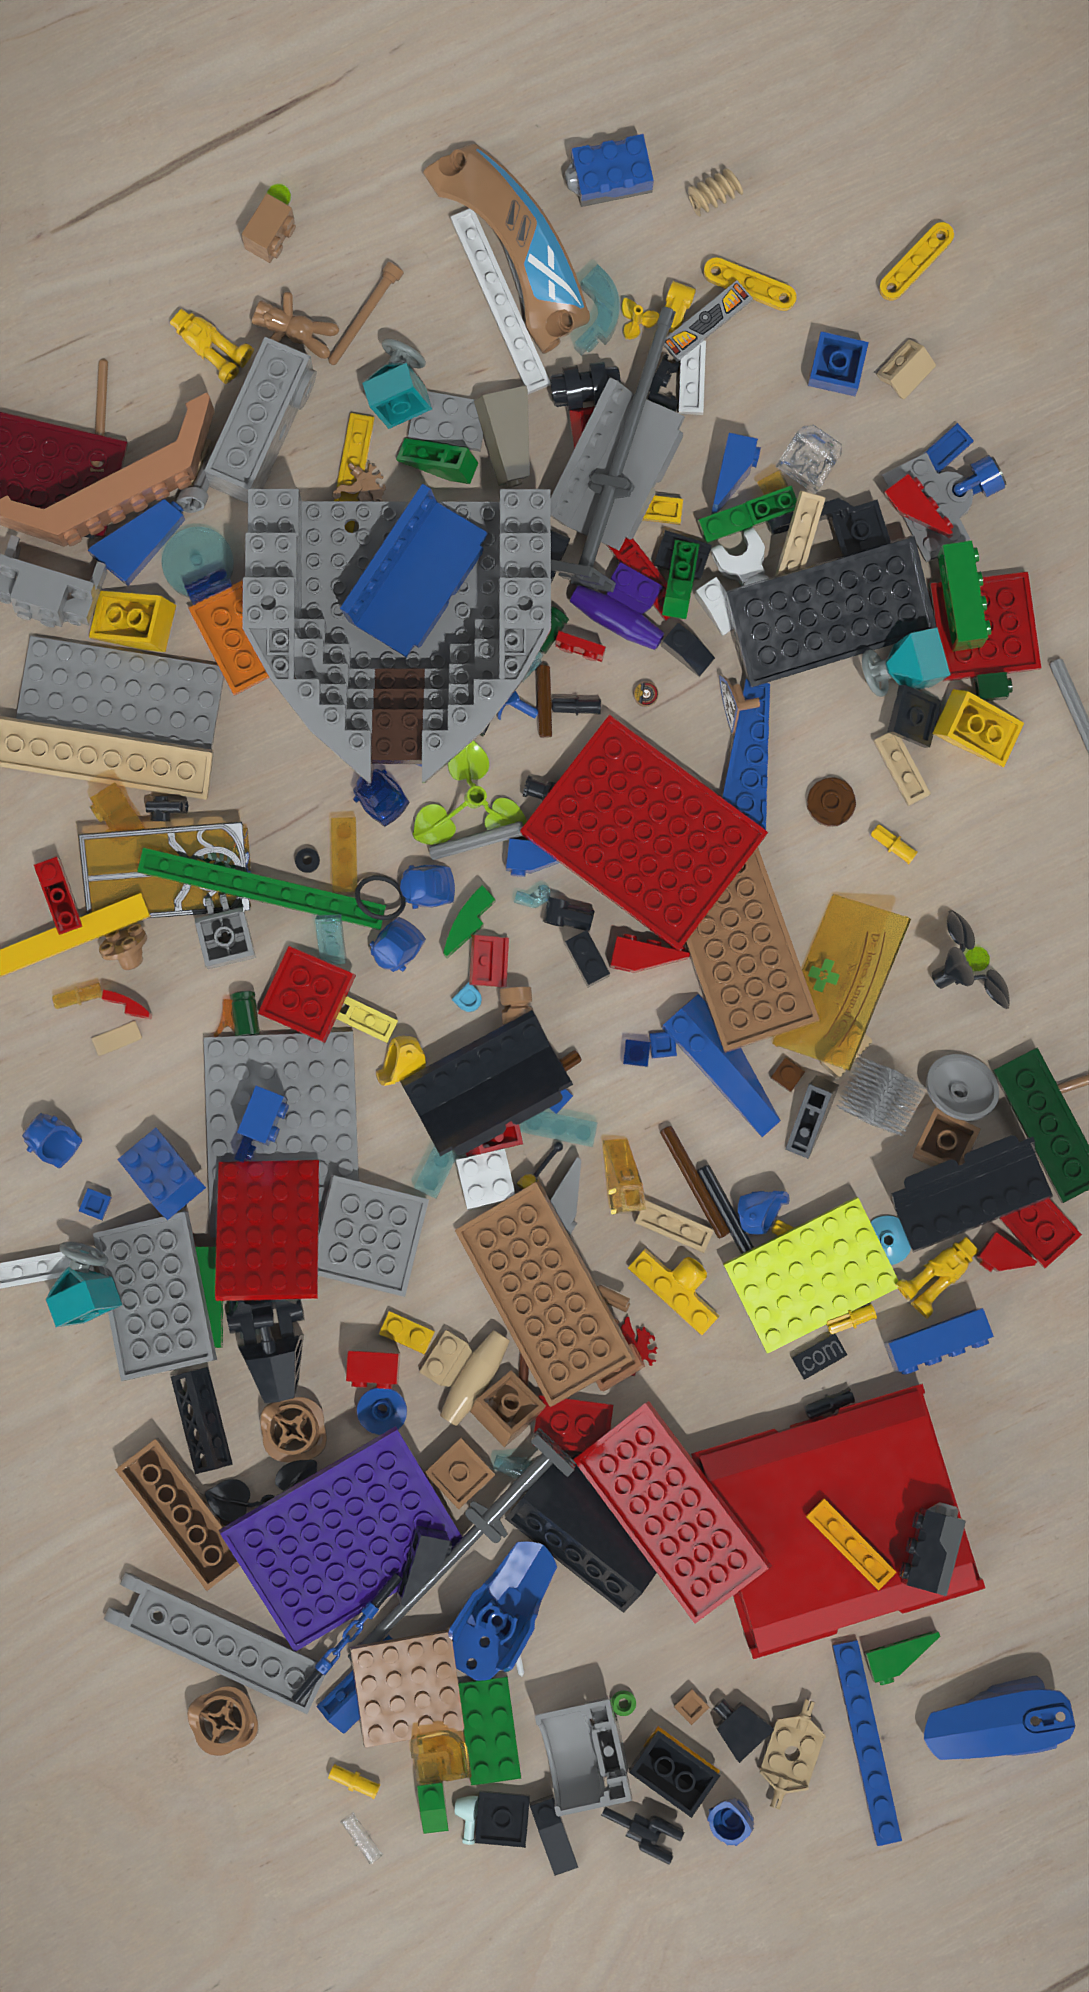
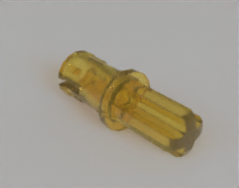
(77, 996)

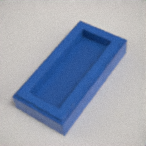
(949, 447)

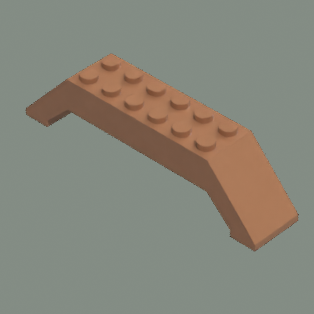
(120, 492)

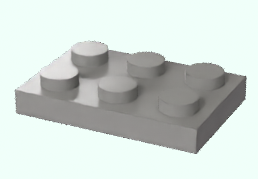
(449, 422)

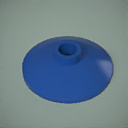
(381, 1421)

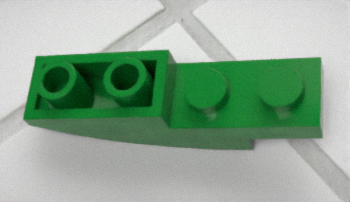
(748, 514)

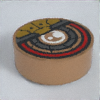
(646, 694)

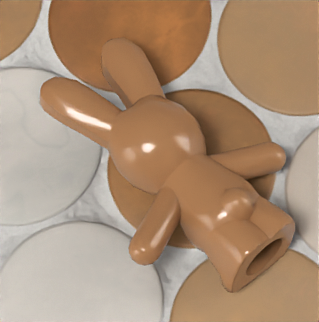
(296, 328)

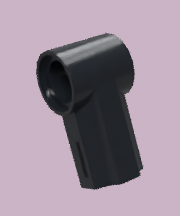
(562, 913)

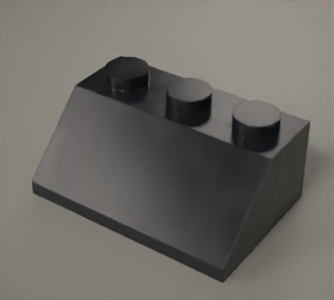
(673, 1773)

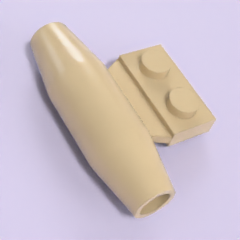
(465, 1371)

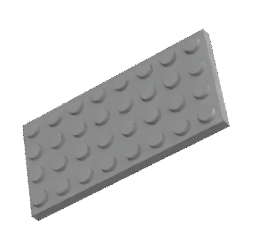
(120, 692)

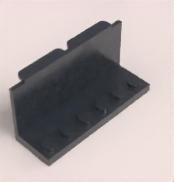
(487, 1085)
(966, 1196)
(583, 1535)

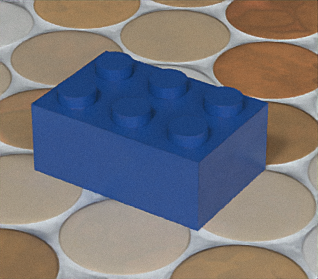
(161, 1173)

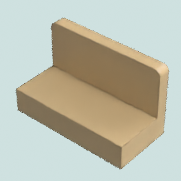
(907, 368)

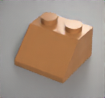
(507, 1408)

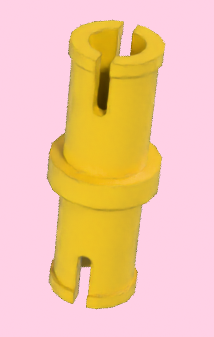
(354, 1781)

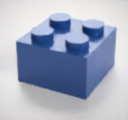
(838, 364)
(263, 1116)

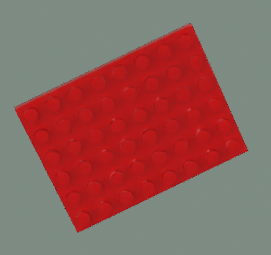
(643, 832)

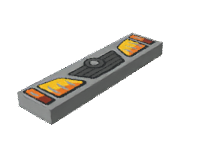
(707, 320)

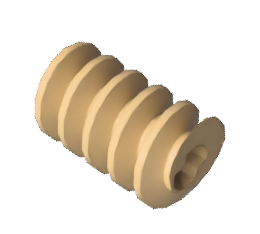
(714, 189)

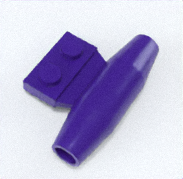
(623, 608)

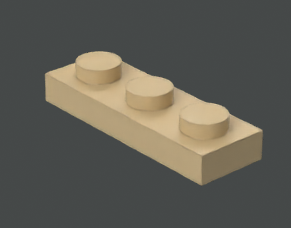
(902, 768)
(674, 1226)

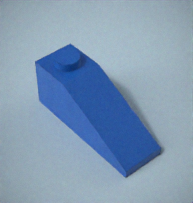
(526, 858)

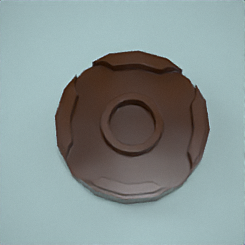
(831, 802)

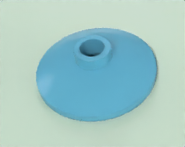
(892, 1226)

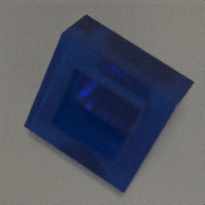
(636, 1053)
(246, 1150)

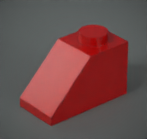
(510, 1138)
(1002, 1255)

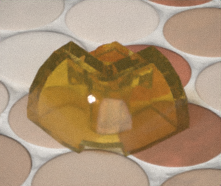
(439, 1757)

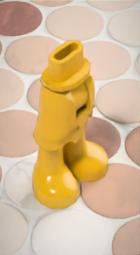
(202, 335)
(948, 1266)

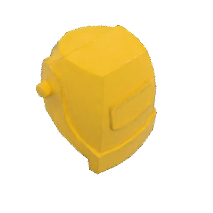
(401, 1060)

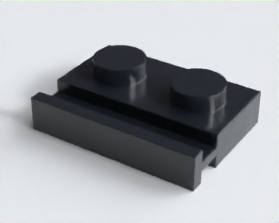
(666, 548)

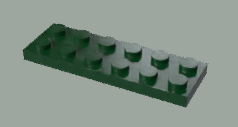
(1048, 1120)

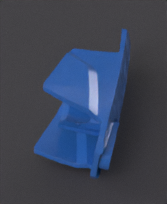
(503, 1612)
(1000, 1722)

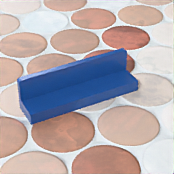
(341, 1704)

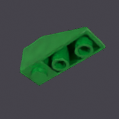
(680, 579)

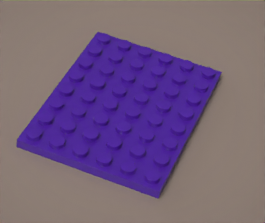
(337, 1537)

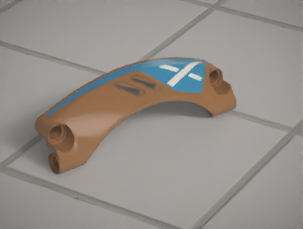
(546, 275)

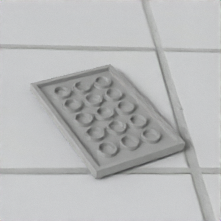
(161, 1295)

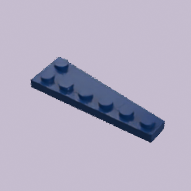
(748, 763)

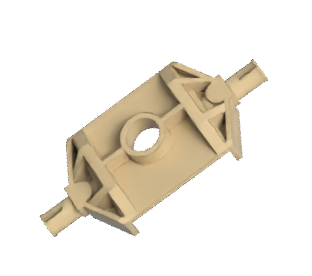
(786, 1774)

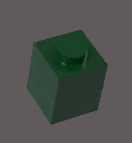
(993, 686)

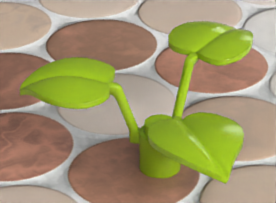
(432, 822)

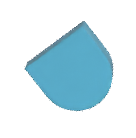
(468, 998)

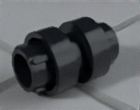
(576, 387)

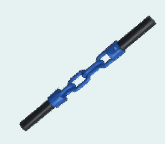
(324, 1664)

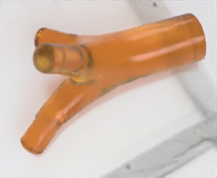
(226, 1018)

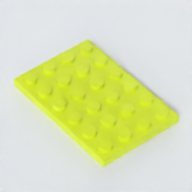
(811, 1274)

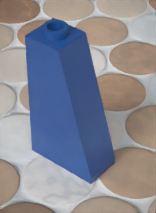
(138, 541)

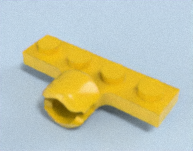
(677, 1287)

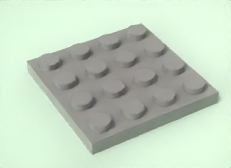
(369, 1235)

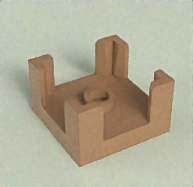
(459, 1473)

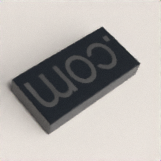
(819, 1356)

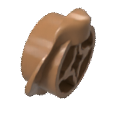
(273, 1413)
(198, 1711)

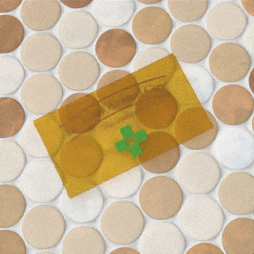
(846, 979)

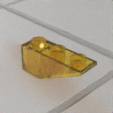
(623, 1178)

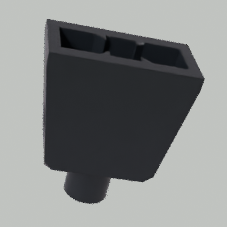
(741, 1728)

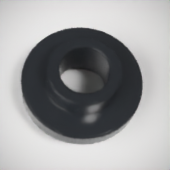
(310, 867)

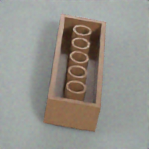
(179, 1512)

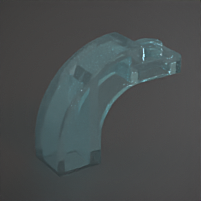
(604, 293)

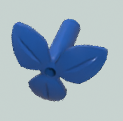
(515, 702)

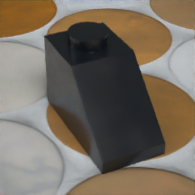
(688, 649)

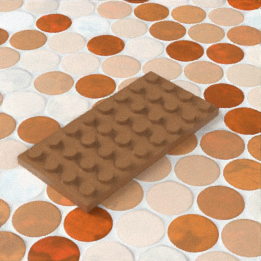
(750, 963)
(545, 1294)

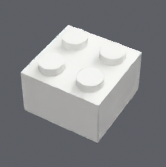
(485, 1179)

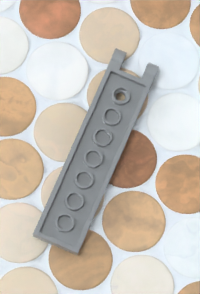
(216, 1643)

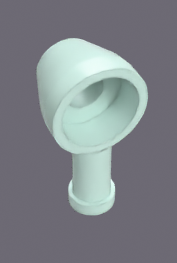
(467, 1809)

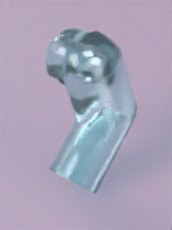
(534, 899)

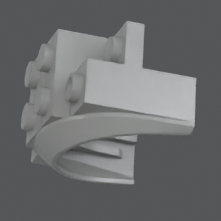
(43, 592)

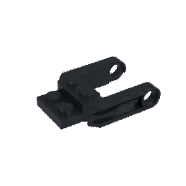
(854, 527)

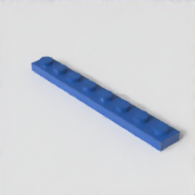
(867, 1743)

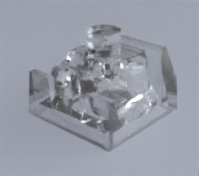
(810, 457)

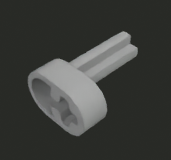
(197, 492)

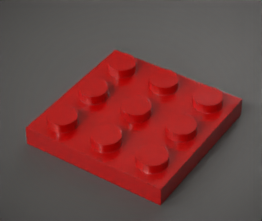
(306, 994)

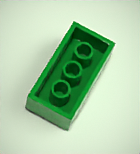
(963, 595)

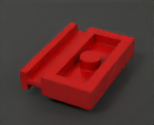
(573, 644)
(489, 961)

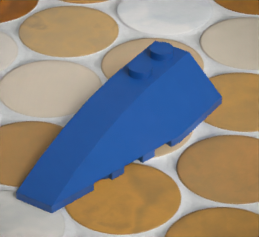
(729, 1072)

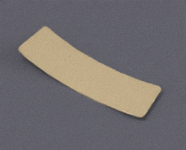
(116, 1038)

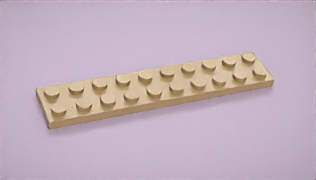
(105, 758)

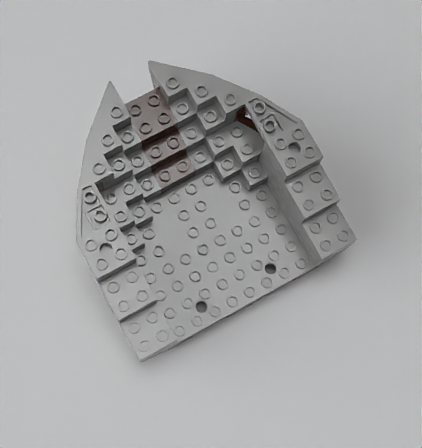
(354, 688)

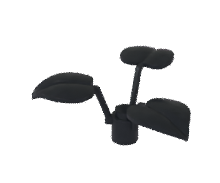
(958, 969)
(232, 1496)

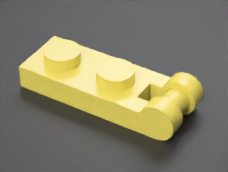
(368, 1020)

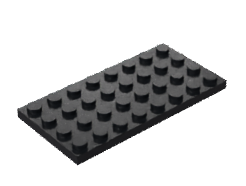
(830, 611)

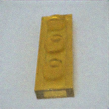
(344, 855)

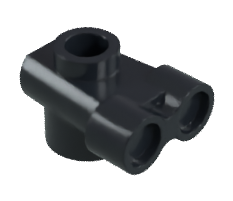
(161, 808)

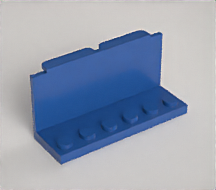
(414, 574)

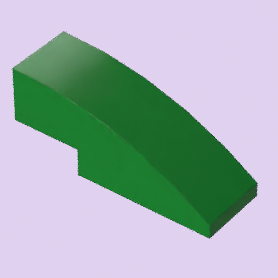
(468, 921)

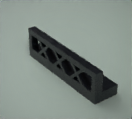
(205, 1420)

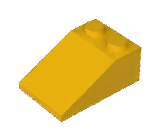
(133, 620)
(978, 727)

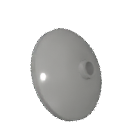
(966, 1078)

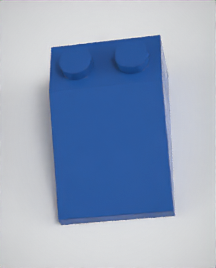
(738, 459)

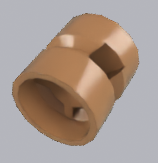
(516, 1002)

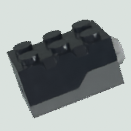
(933, 1548)

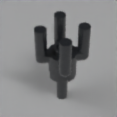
(647, 1832)

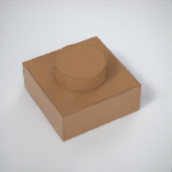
(691, 1706)

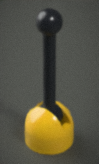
(529, 1179)

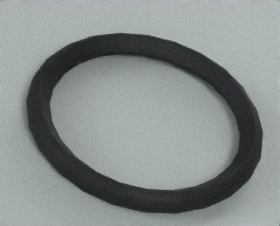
(371, 914)

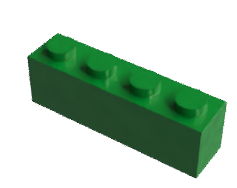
(207, 1265)

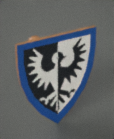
(734, 702)

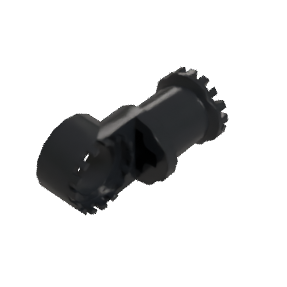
(537, 788)

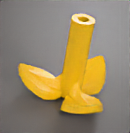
(635, 312)

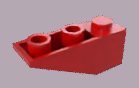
(912, 504)
(58, 895)
(638, 956)

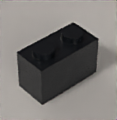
(587, 958)

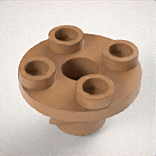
(125, 946)

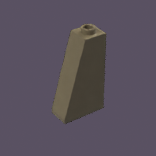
(506, 433)

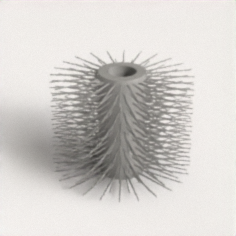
(881, 1096)

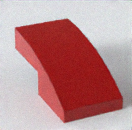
(132, 1007)

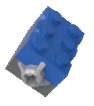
(610, 171)

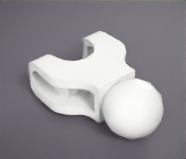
(746, 567)

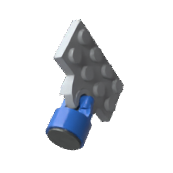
(951, 493)

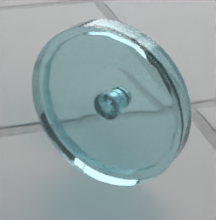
(193, 555)

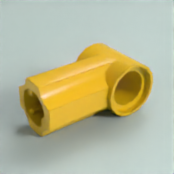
(680, 300)

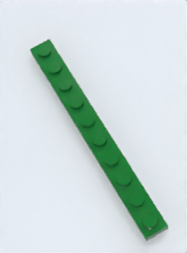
(257, 887)

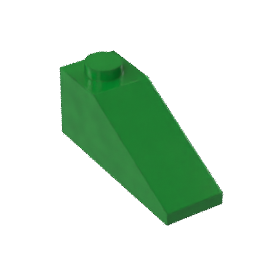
(438, 459)
(894, 1658)

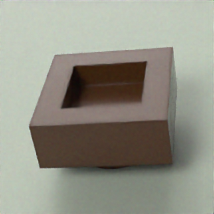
(787, 1075)

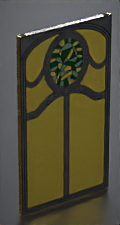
(113, 859)

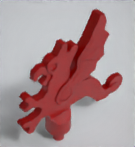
(642, 1343)

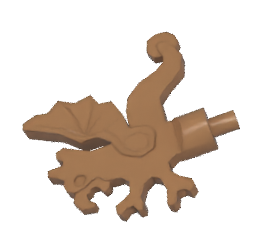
(364, 483)

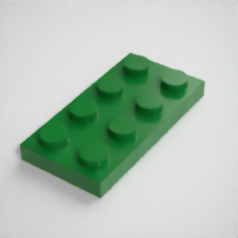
(489, 1730)

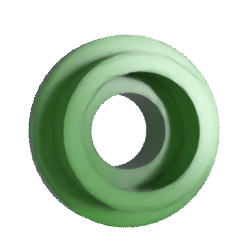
(631, 1703)

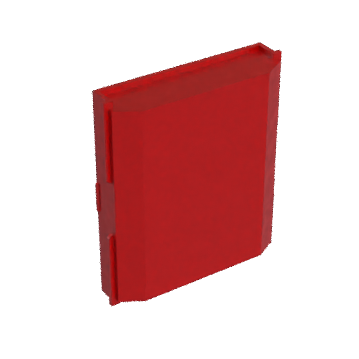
(876, 1470)

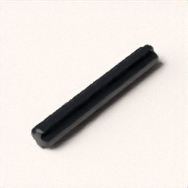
(725, 1209)

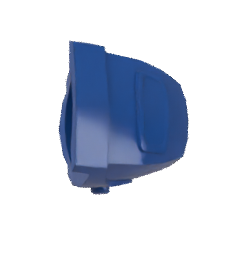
(428, 886)
(397, 945)
(51, 1140)
(760, 1209)
(731, 1821)

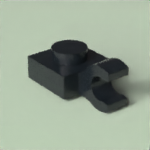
(663, 374)

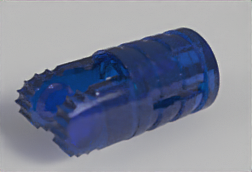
(208, 586)

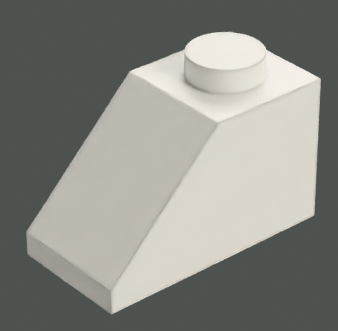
(715, 604)

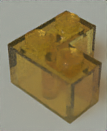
(114, 809)

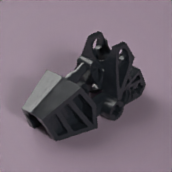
(271, 1362)

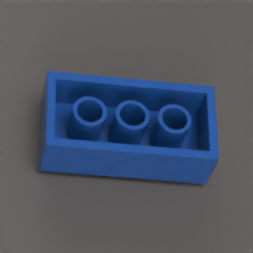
(938, 1340)

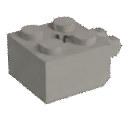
(211, 929)

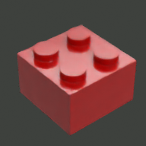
(373, 1368)

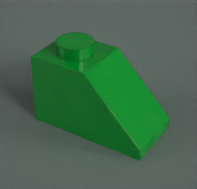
(433, 1807)

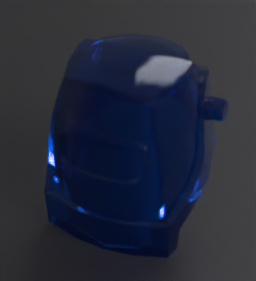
(382, 798)

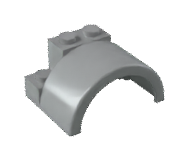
(585, 1754)

